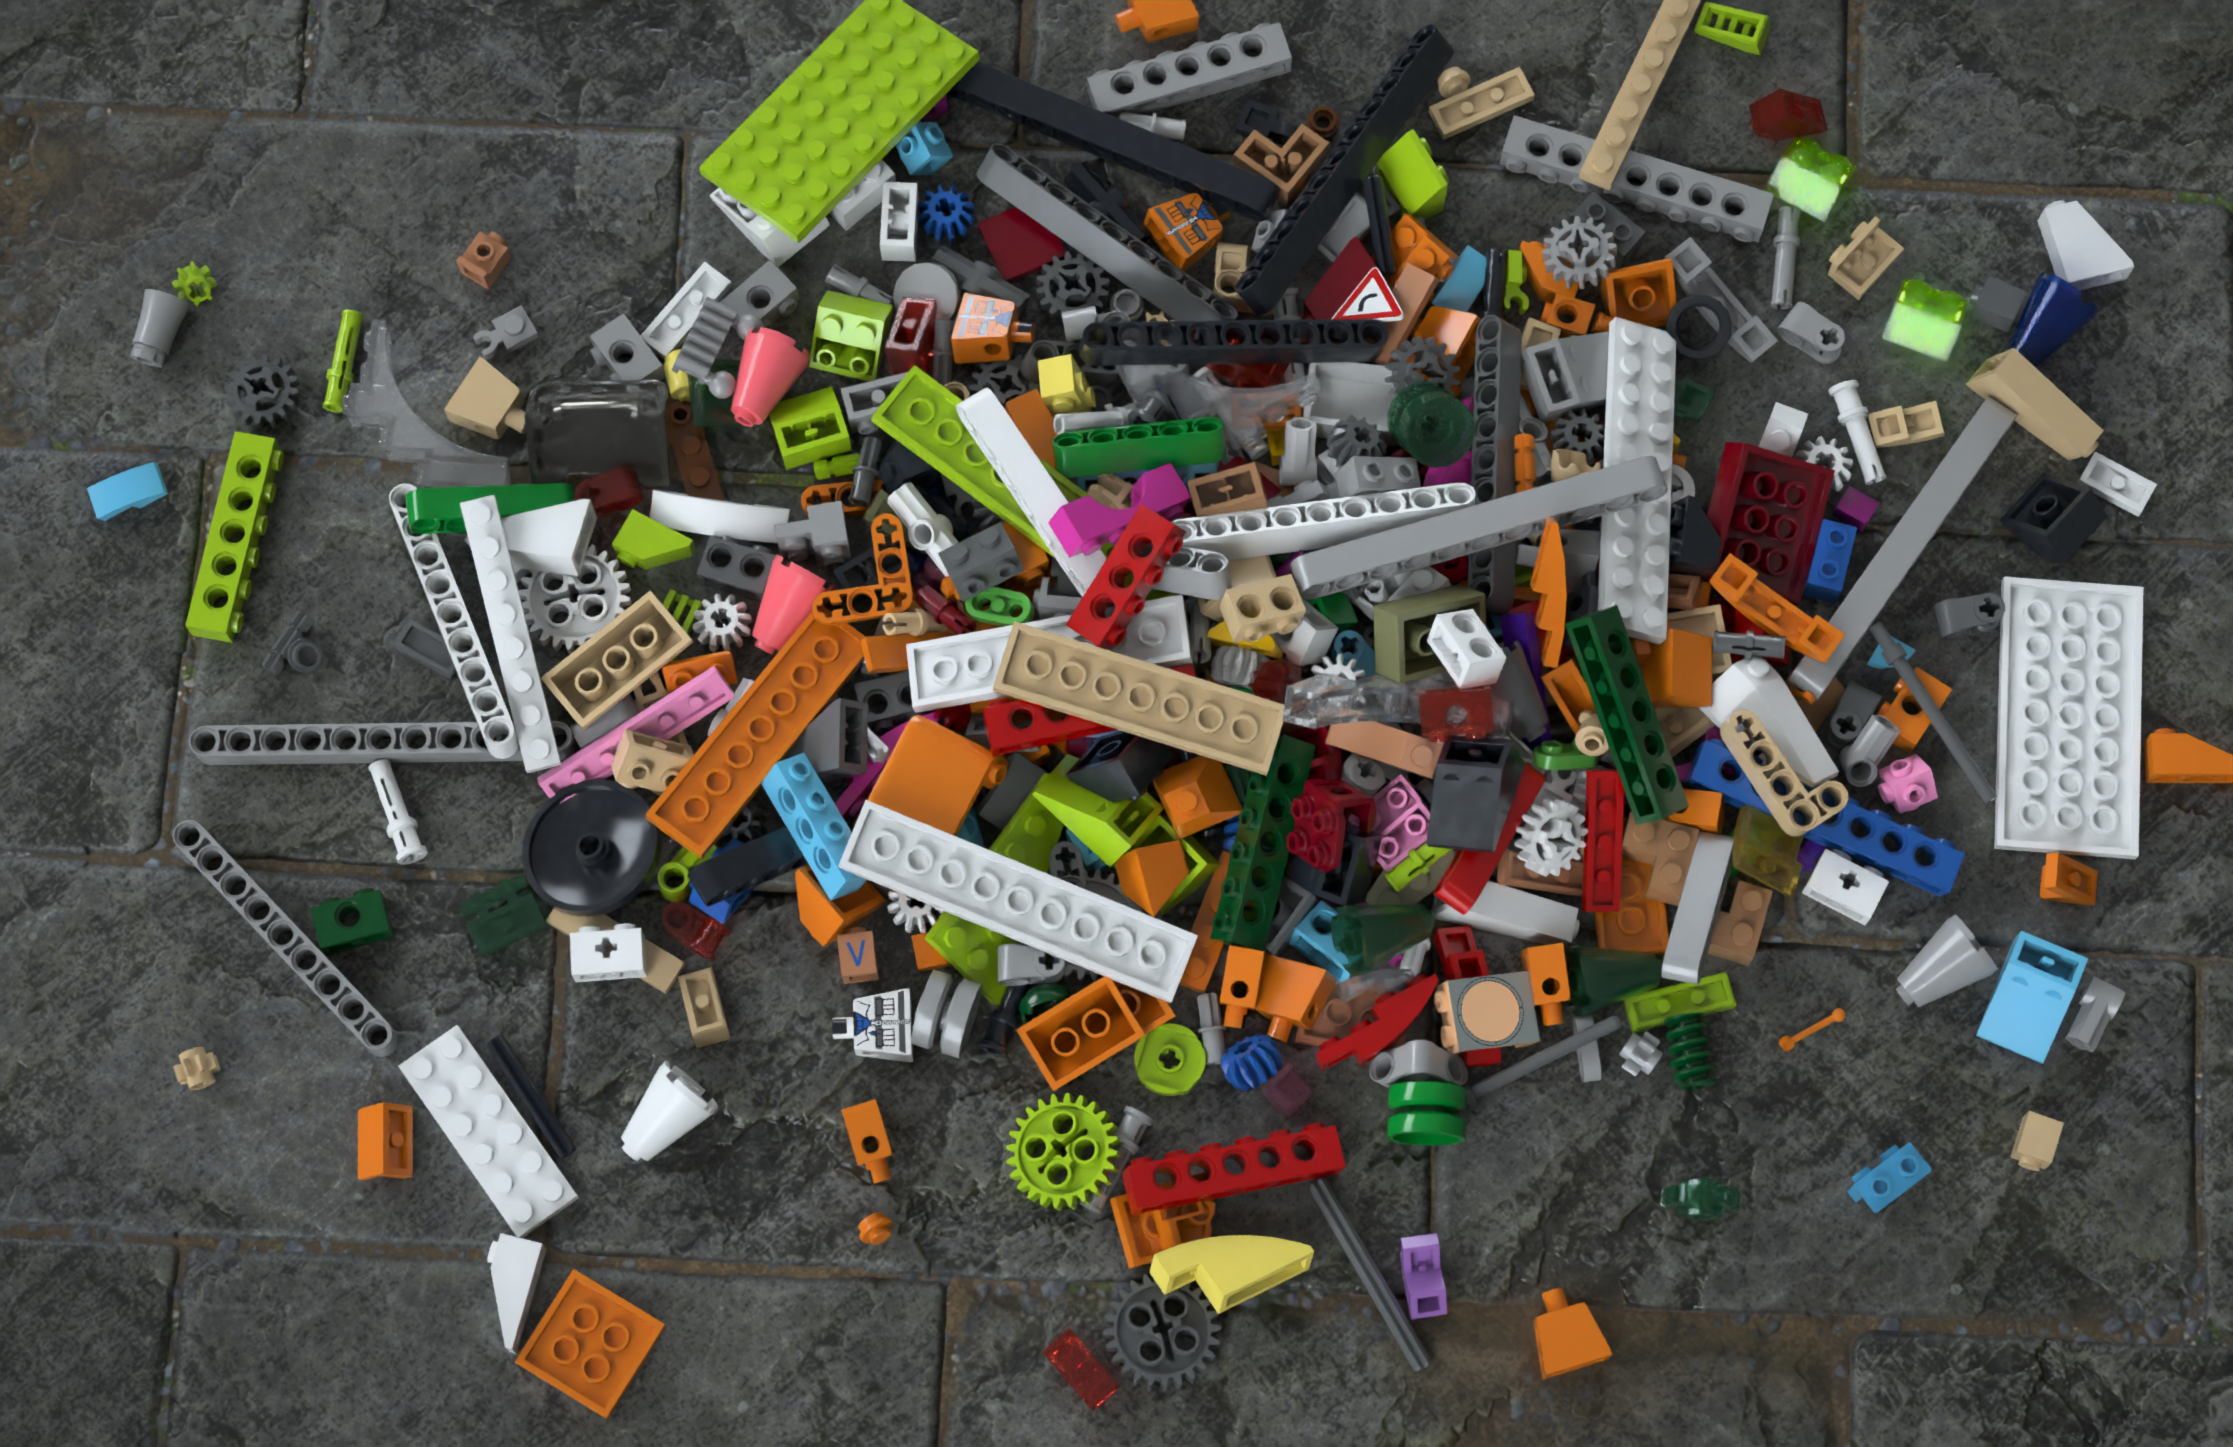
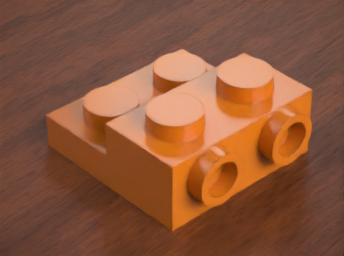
(1421, 249)

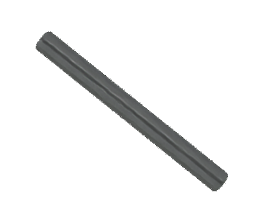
(1370, 1275)

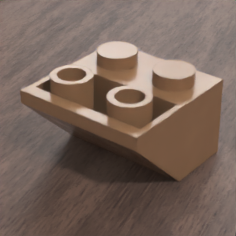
(1228, 491)

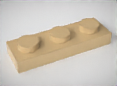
(1481, 103)

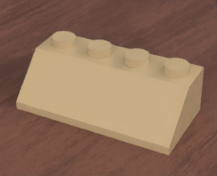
(616, 660)

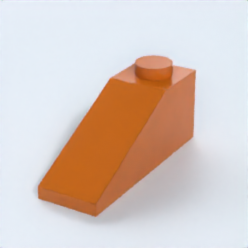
(2184, 759)

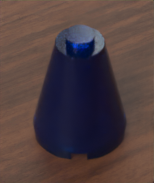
(2050, 318)

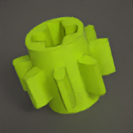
(200, 277)

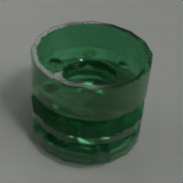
(1445, 433)

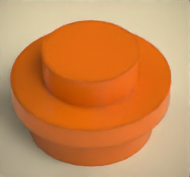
(875, 1228)

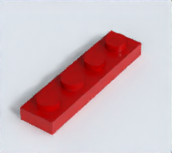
(1603, 841)

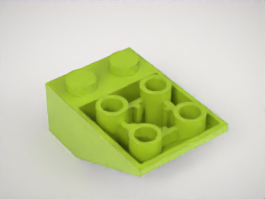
(1099, 823)

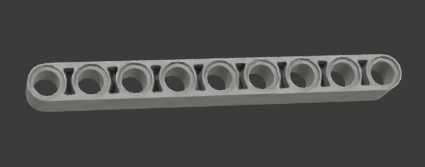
(278, 922)

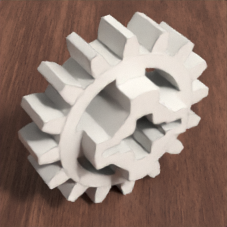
(1551, 837)

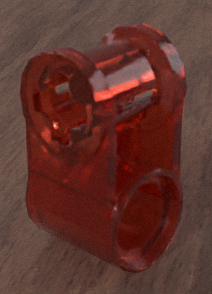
(612, 491)
(699, 934)

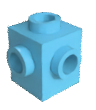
(924, 149)

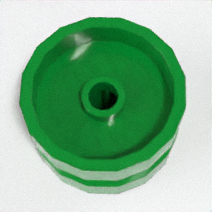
(1426, 1113)

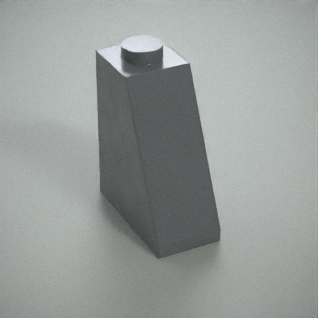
(836, 741)

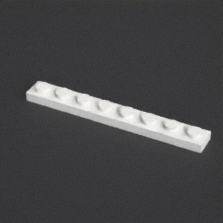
(510, 634)

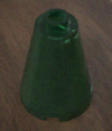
(1378, 933)
(1608, 976)

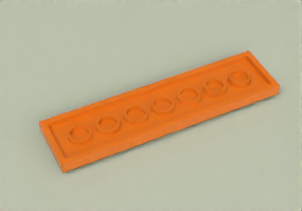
(757, 733)

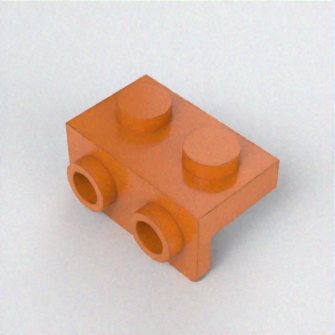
(682, 671)

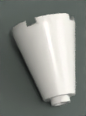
(665, 1113)

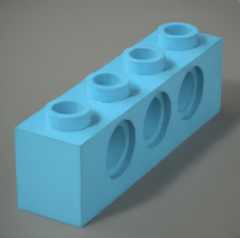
(812, 822)

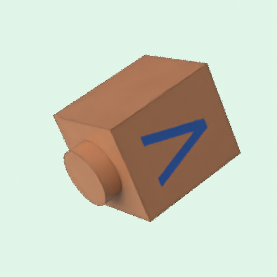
(857, 955)

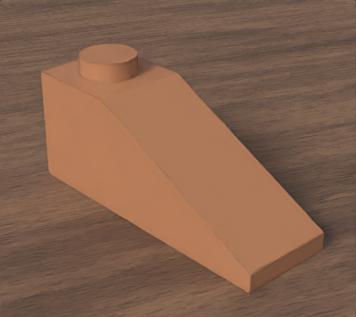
(1387, 746)

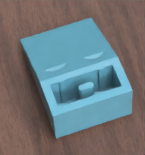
(2031, 996)

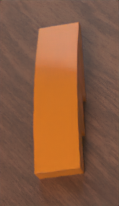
(1550, 580)

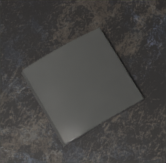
(1007, 797)

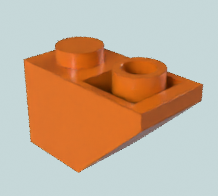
(1540, 280)

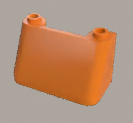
(936, 775)

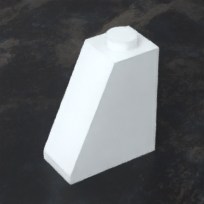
(2081, 247)
(551, 537)

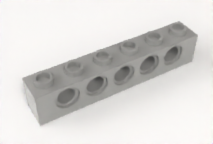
(1208, 79)

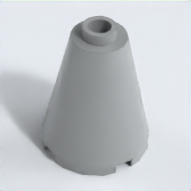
(1945, 965)

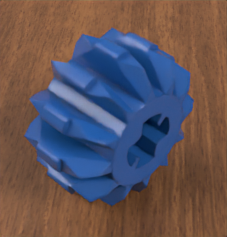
(934, 219)
(1251, 1062)

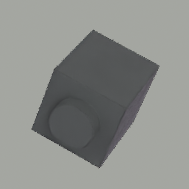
(1996, 303)

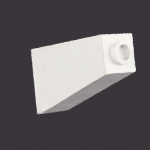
(1515, 915)

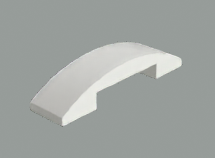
(717, 517)

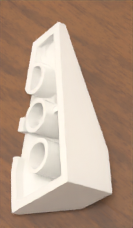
(1760, 689)

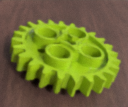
(1082, 1175)

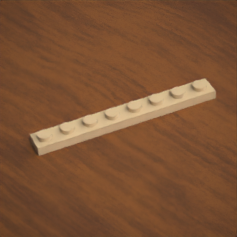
(1638, 92)

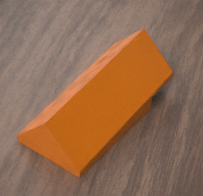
(1090, 1028)

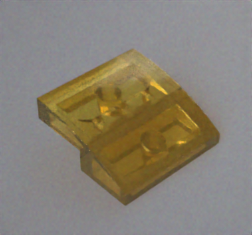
(1766, 851)

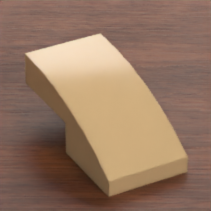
(1907, 425)

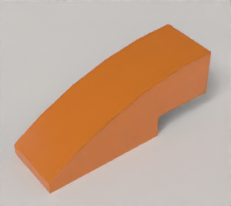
(1569, 693)

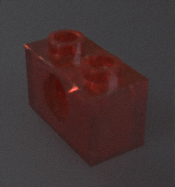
(1436, 702)

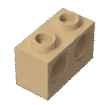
(1260, 601)

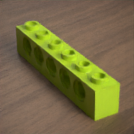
(246, 453)

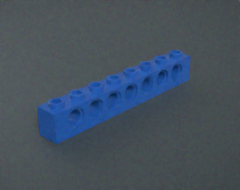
(1941, 854)

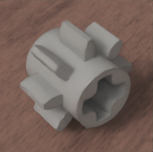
(1640, 1053)

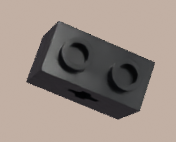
(863, 572)

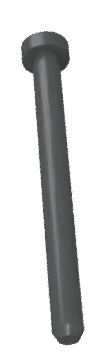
(1540, 1059)

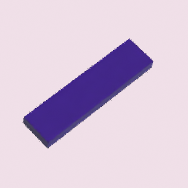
(1522, 628)

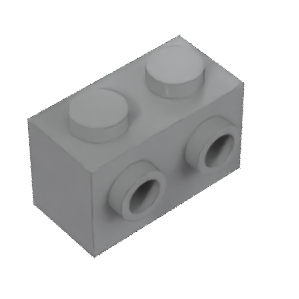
(864, 399)

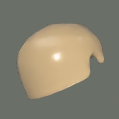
(1569, 463)

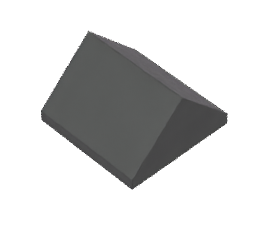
(1291, 908)

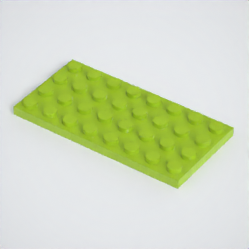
(838, 114)

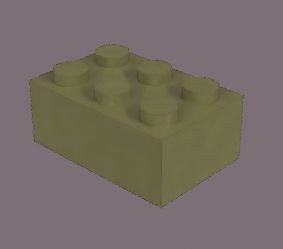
(1405, 624)

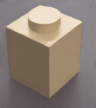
(2036, 1141)

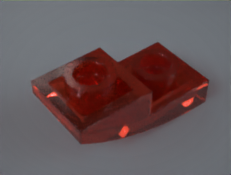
(1081, 1369)

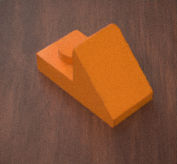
(2068, 881)

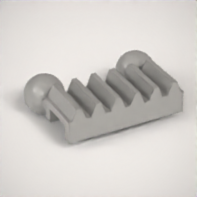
(706, 341)

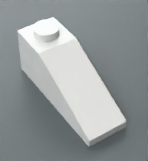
(515, 1277)

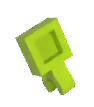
(1515, 276)

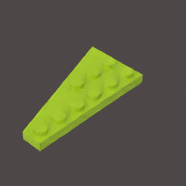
(973, 948)

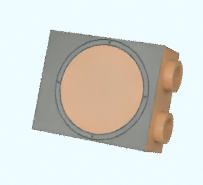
(1487, 1012)

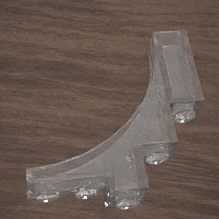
(1239, 408)
(404, 435)
(1338, 700)

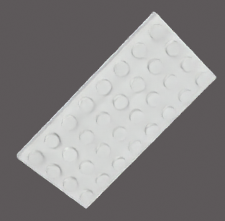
(2069, 718)

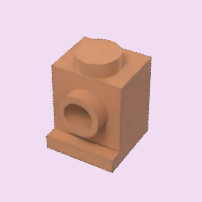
(487, 268)

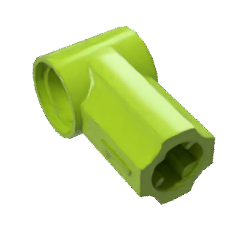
(680, 866)

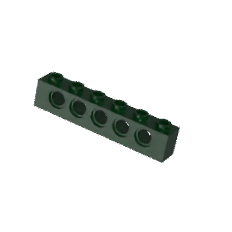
(1627, 715)
(1261, 848)

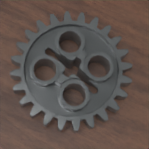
(1130, 1339)

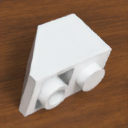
(1783, 429)

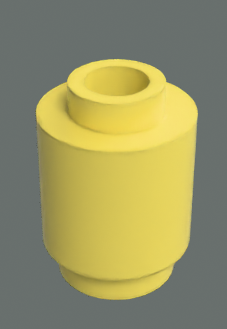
(676, 382)

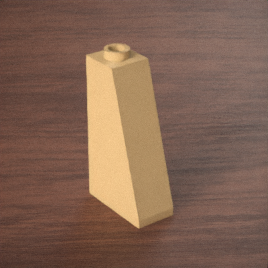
(2038, 404)

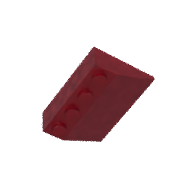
(1769, 514)

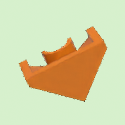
(1152, 874)

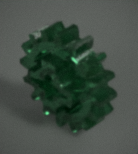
(1700, 1198)

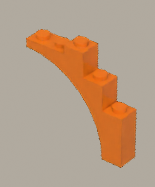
(1037, 428)

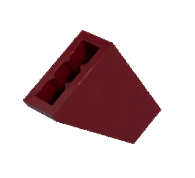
(1338, 282)

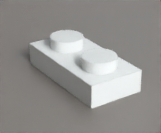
(2117, 484)

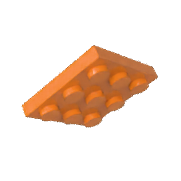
(590, 1344)

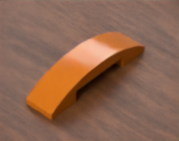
(1774, 613)

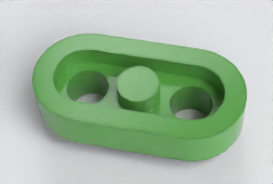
(1002, 608)
(1559, 756)

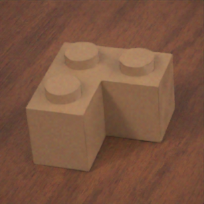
(1285, 166)
(1668, 850)
(1741, 926)

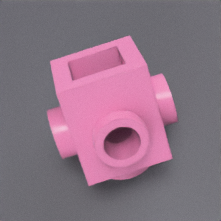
(1907, 784)

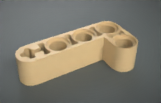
(1778, 769)

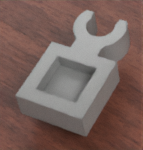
(511, 330)

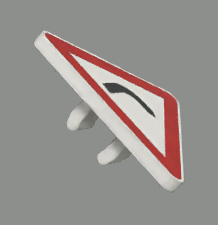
(1371, 301)

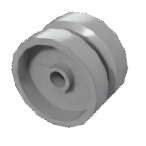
(951, 1015)

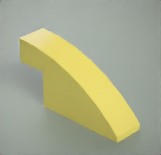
(1230, 1266)

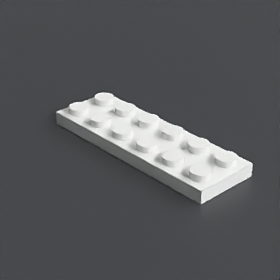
(488, 1132)

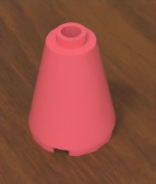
(765, 374)
(785, 603)

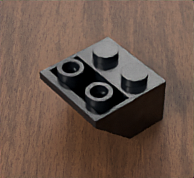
(1693, 540)

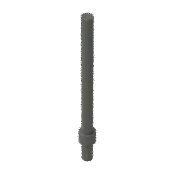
(1895, 655)

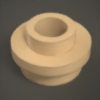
(1453, 82)

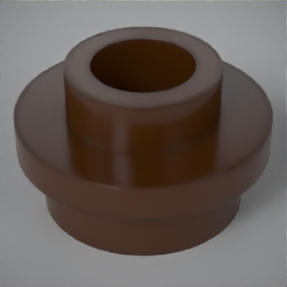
(1323, 114)

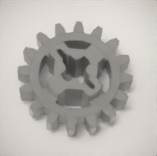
(1596, 255)

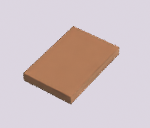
(1340, 1017)

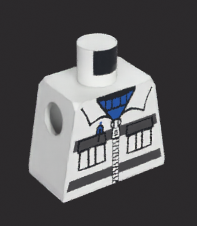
(879, 1026)

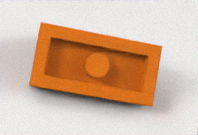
(385, 1141)

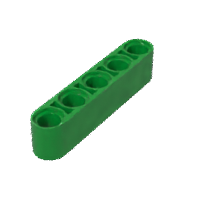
(1139, 447)
(440, 509)

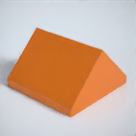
(1640, 292)
(1680, 671)

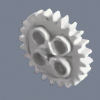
(578, 626)

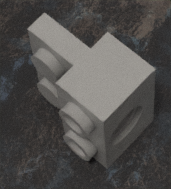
(819, 535)

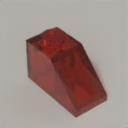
(1787, 116)
(912, 335)

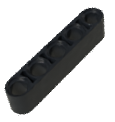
(746, 866)

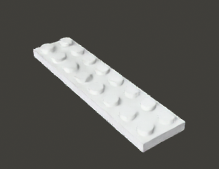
(966, 665)

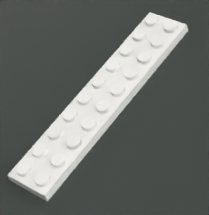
(1636, 426)
(1018, 901)

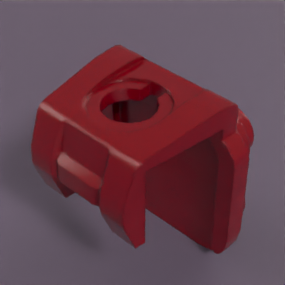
(1322, 820)

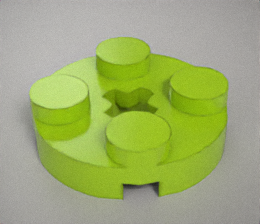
(1159, 1042)

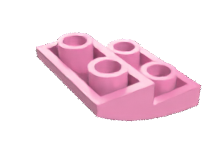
(1401, 819)

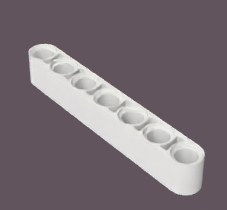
(1025, 479)

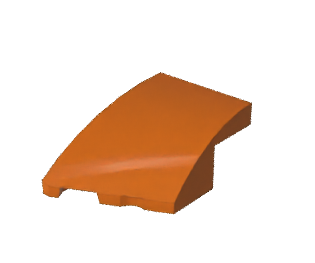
(1161, 1229)

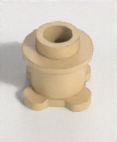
(1590, 737)

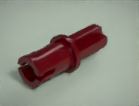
(944, 610)

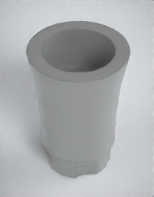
(157, 326)

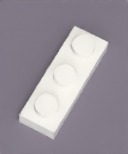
(677, 318)

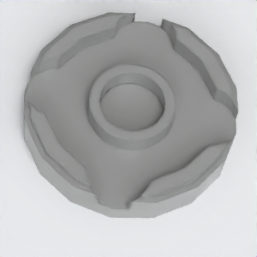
(930, 282)

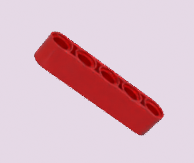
(1472, 869)

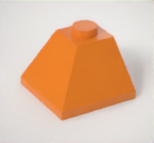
(1196, 795)
(831, 918)

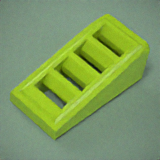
(1730, 37)

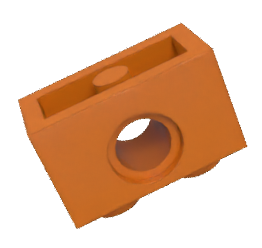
(1913, 726)

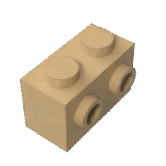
(648, 761)

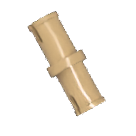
(914, 621)

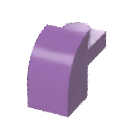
(1423, 1276)

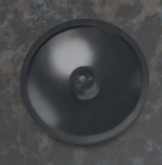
(591, 848)

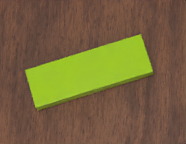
(1653, 1007)

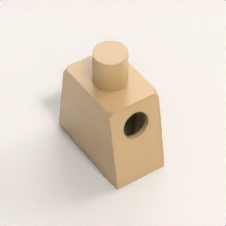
(487, 402)

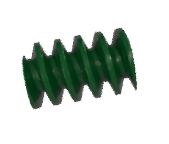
(1689, 1051)

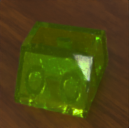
(1810, 178)
(1925, 318)

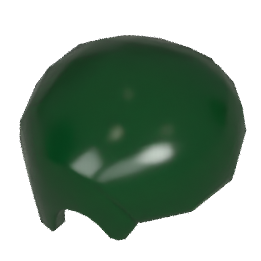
(1040, 999)

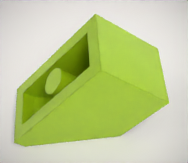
(650, 543)

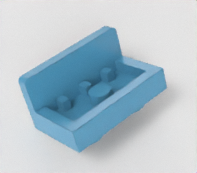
(1891, 1178)

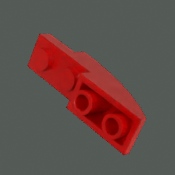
(1461, 961)
(1392, 1019)

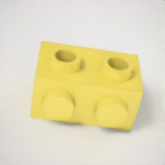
(1064, 386)

